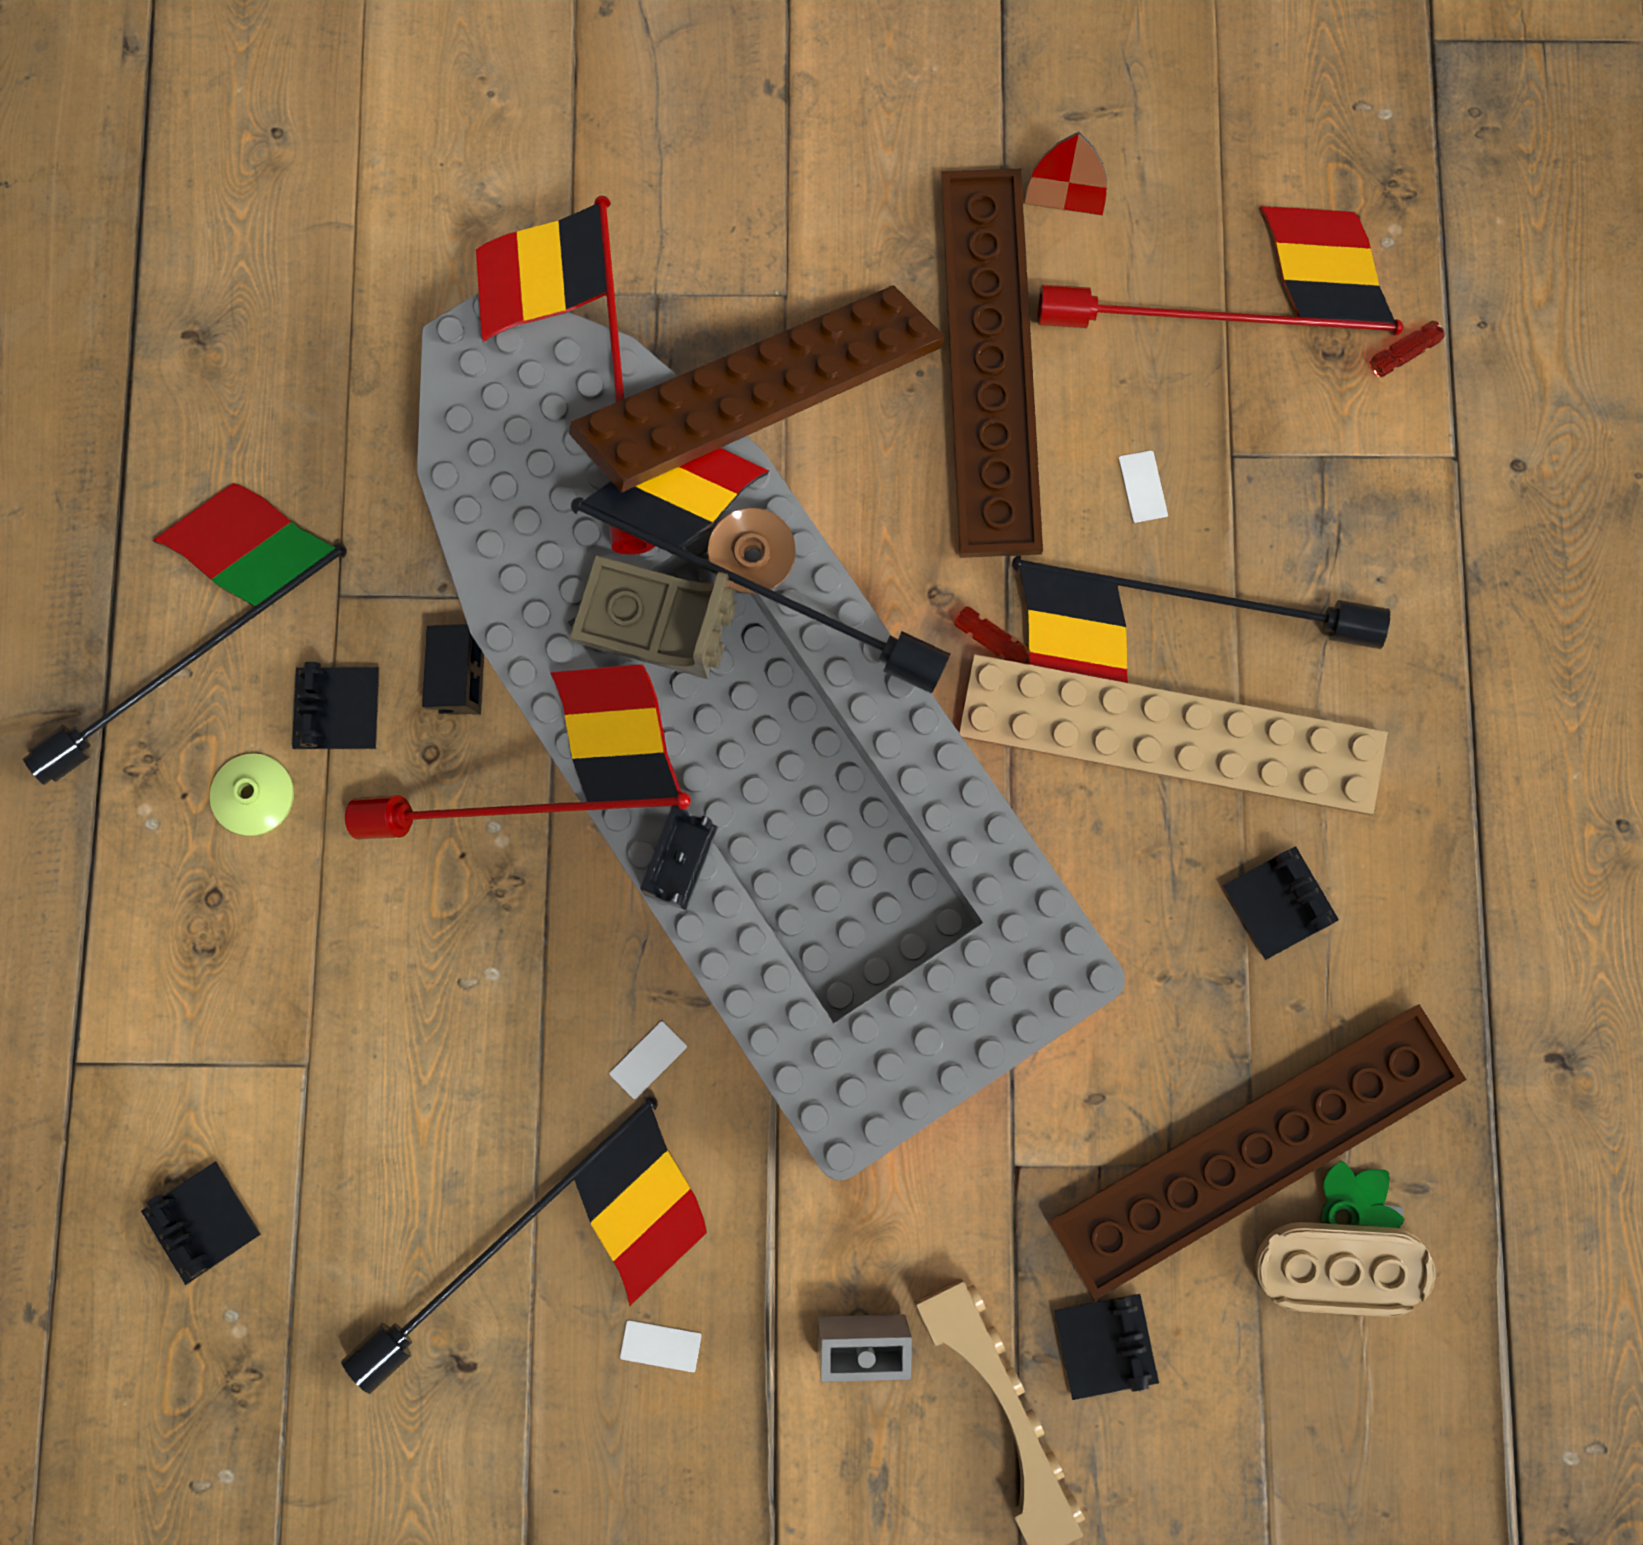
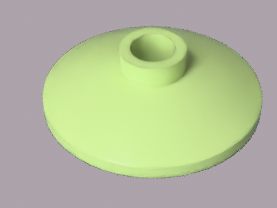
(267, 805)

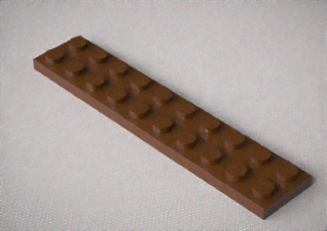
(991, 364)
(754, 388)
(1256, 1151)

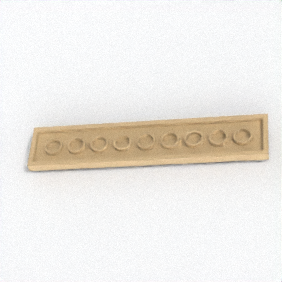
(1173, 735)

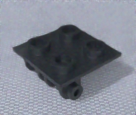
(335, 707)
(1280, 903)
(200, 1222)
(1106, 1347)

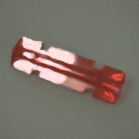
(1407, 348)
(991, 636)

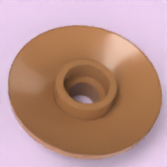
(753, 530)

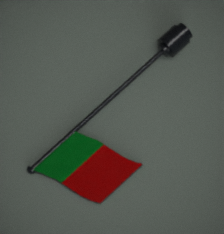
(243, 550)

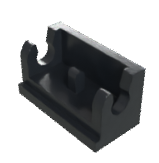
(452, 671)
(679, 858)

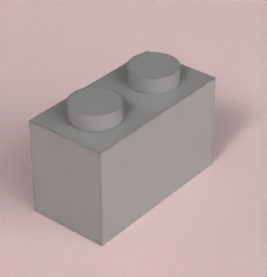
(864, 1348)

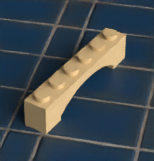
(1043, 1509)

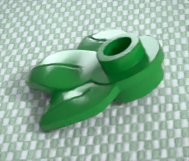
(1359, 1196)

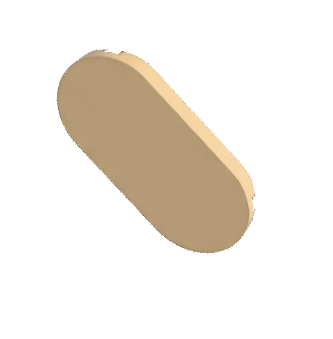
(1344, 1269)

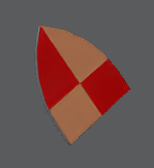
(1069, 178)

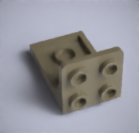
(655, 616)

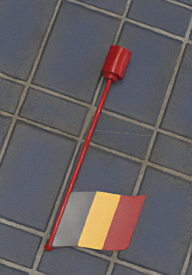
(1321, 263)
(547, 275)
(612, 742)

